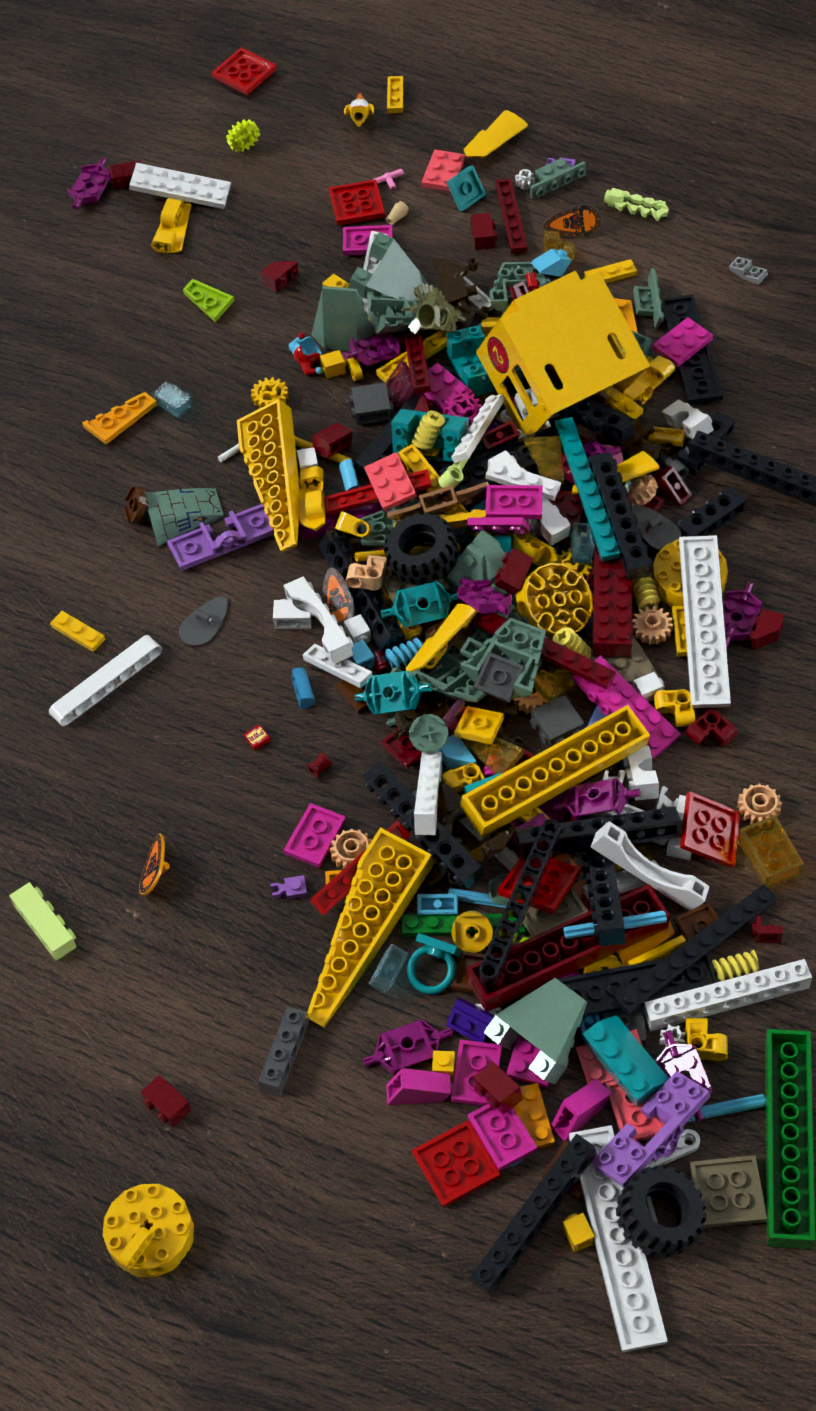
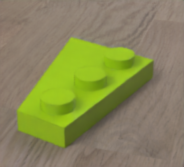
(208, 299)

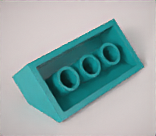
(624, 1059)

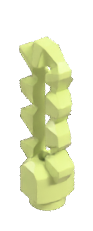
(616, 198)

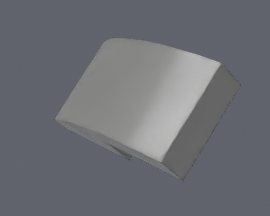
(745, 270)

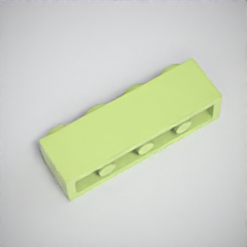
(43, 921)

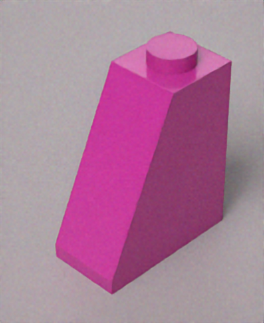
(418, 1087)
(580, 1109)

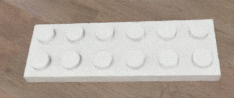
(180, 185)

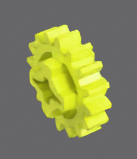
(243, 135)

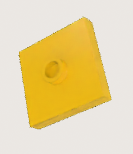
(479, 725)

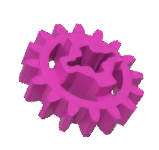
(462, 405)

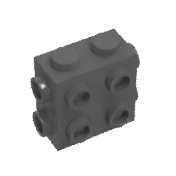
(371, 403)
(556, 721)

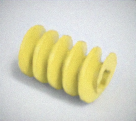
(428, 430)
(645, 592)
(572, 641)
(736, 966)

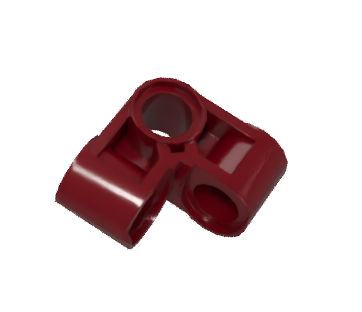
(720, 730)

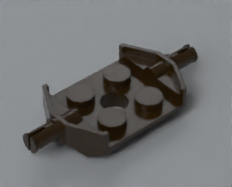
(427, 704)
(494, 843)

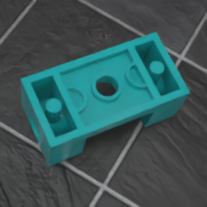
(466, 363)
(407, 422)

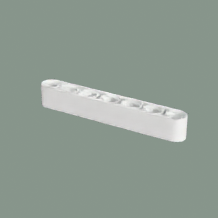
(105, 680)

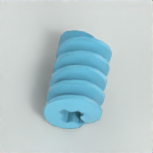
(403, 653)

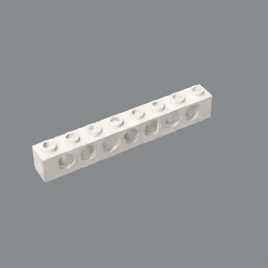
(727, 995)

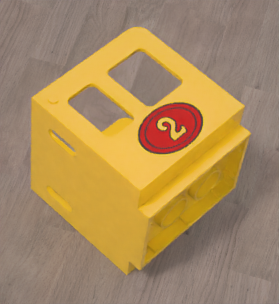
(572, 329)

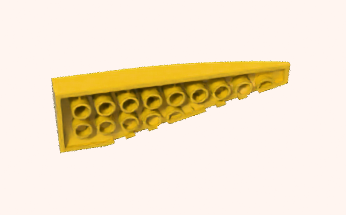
(270, 453)
(379, 895)

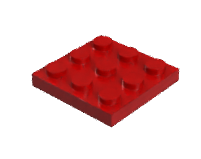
(244, 71)
(356, 202)
(710, 829)
(552, 889)
(455, 1163)

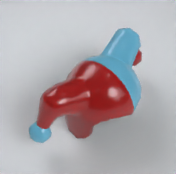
(306, 352)

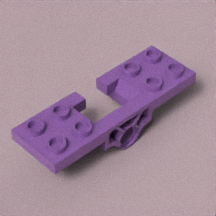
(199, 547)
(673, 1106)

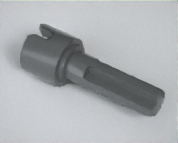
(681, 469)

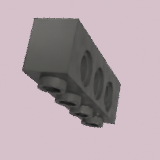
(283, 1051)

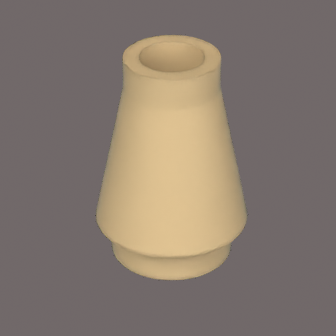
(398, 212)

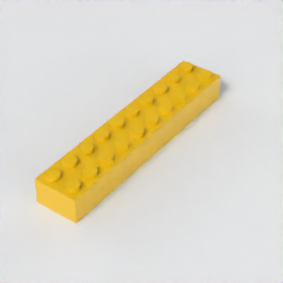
(554, 770)

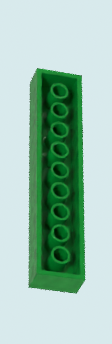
(789, 1140)

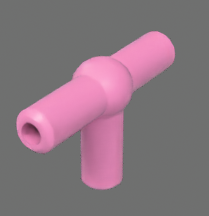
(389, 178)

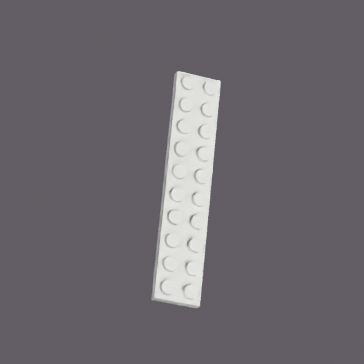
(704, 622)
(622, 1266)

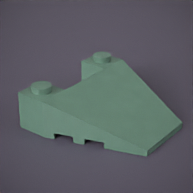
(393, 276)
(547, 1021)

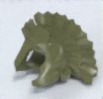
(432, 311)

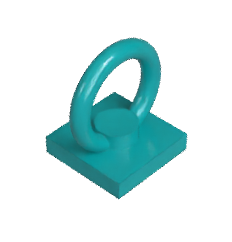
(437, 949)

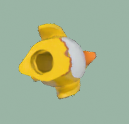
(359, 110)

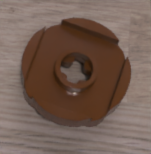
(136, 504)

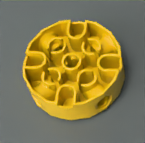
(668, 574)
(555, 599)
(160, 1212)

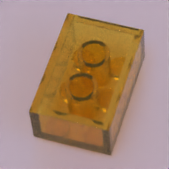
(770, 852)

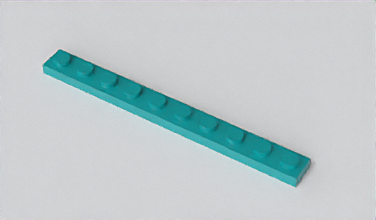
(587, 489)

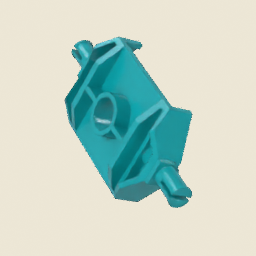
(406, 604)
(405, 692)

